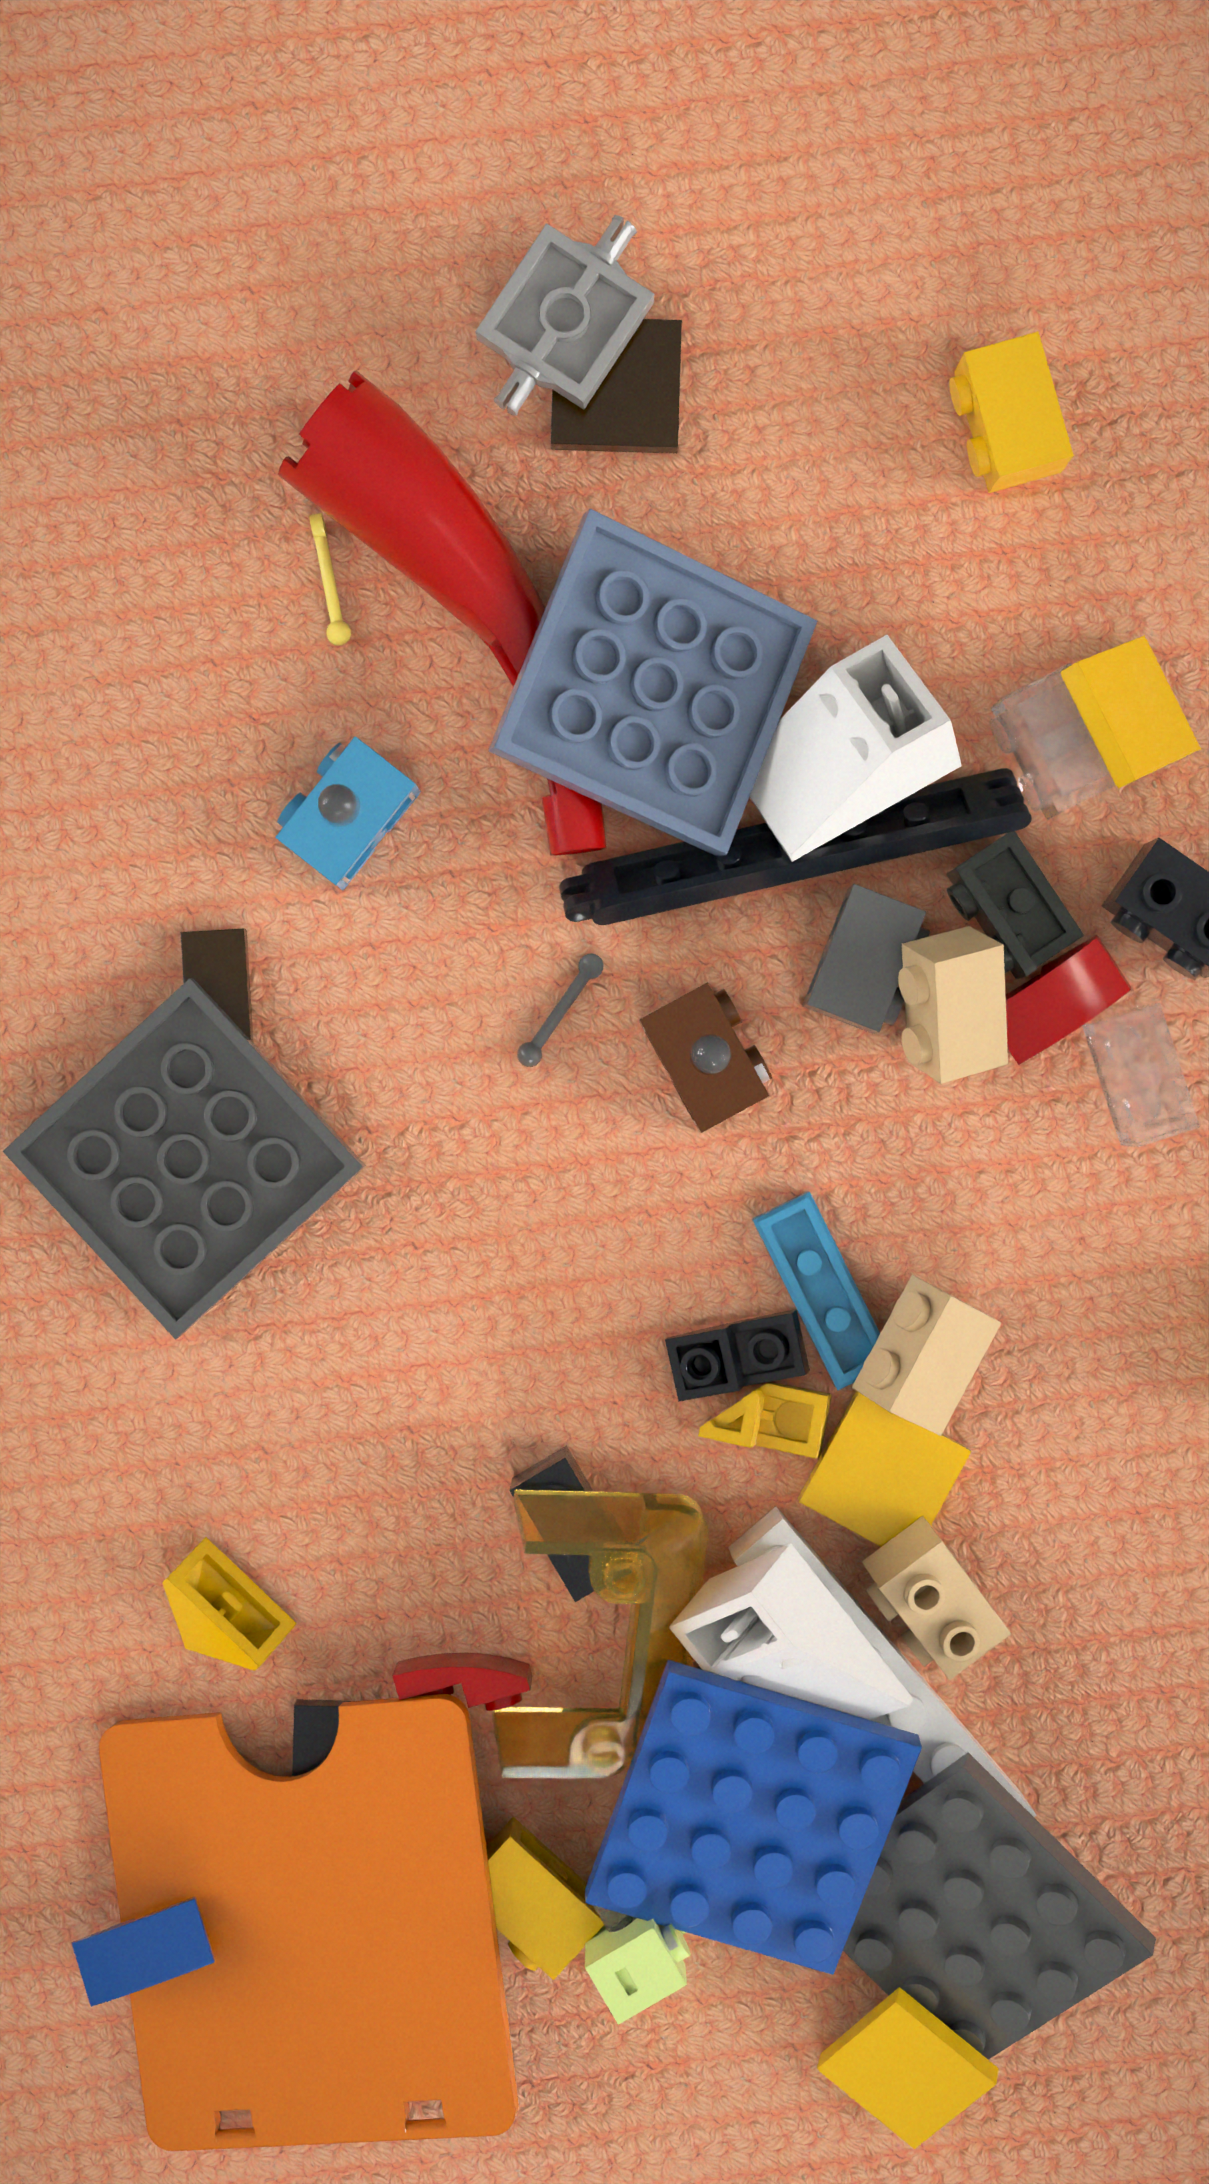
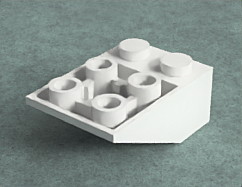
(852, 749)
(787, 1634)

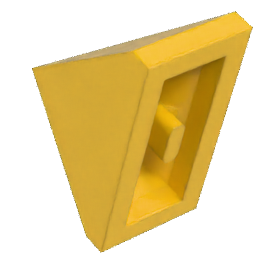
(224, 1610)

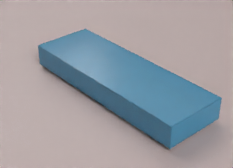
(819, 1286)

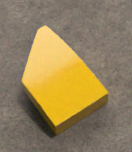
(776, 1419)

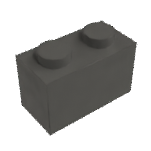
(863, 960)

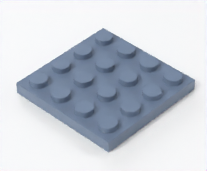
(653, 684)

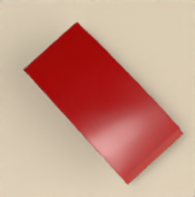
(1062, 998)
(484, 1678)

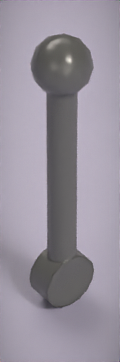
(589, 968)

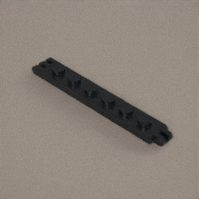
(688, 876)

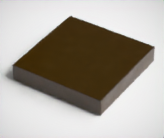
(635, 402)

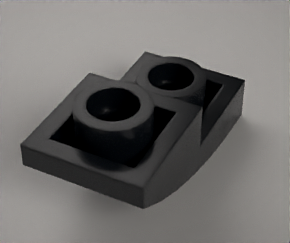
(737, 1355)

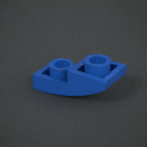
(143, 1952)

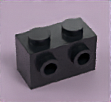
(1167, 902)

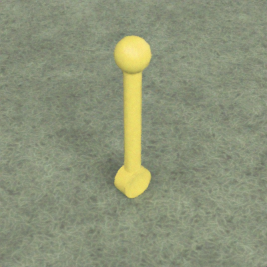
(338, 631)

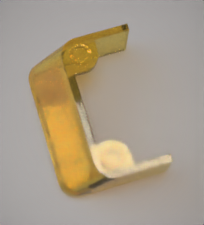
(641, 1554)

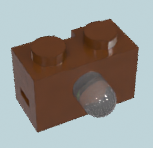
(706, 1057)

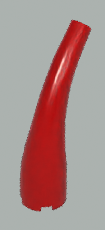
(414, 509)

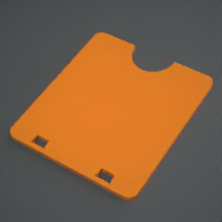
(338, 1926)

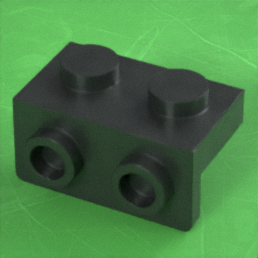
(1013, 904)

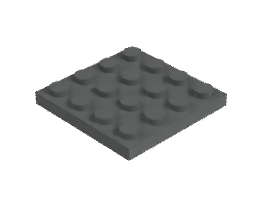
(184, 1158)
(987, 1914)

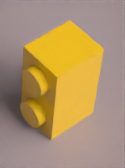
(1011, 413)
(538, 1901)

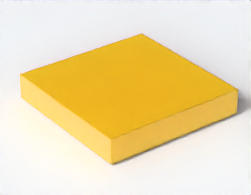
(1130, 711)
(882, 1472)
(907, 2068)

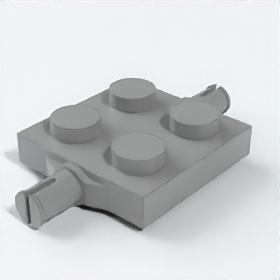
(565, 316)

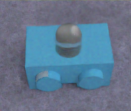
(346, 811)

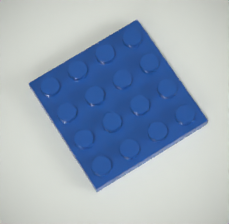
(751, 1817)

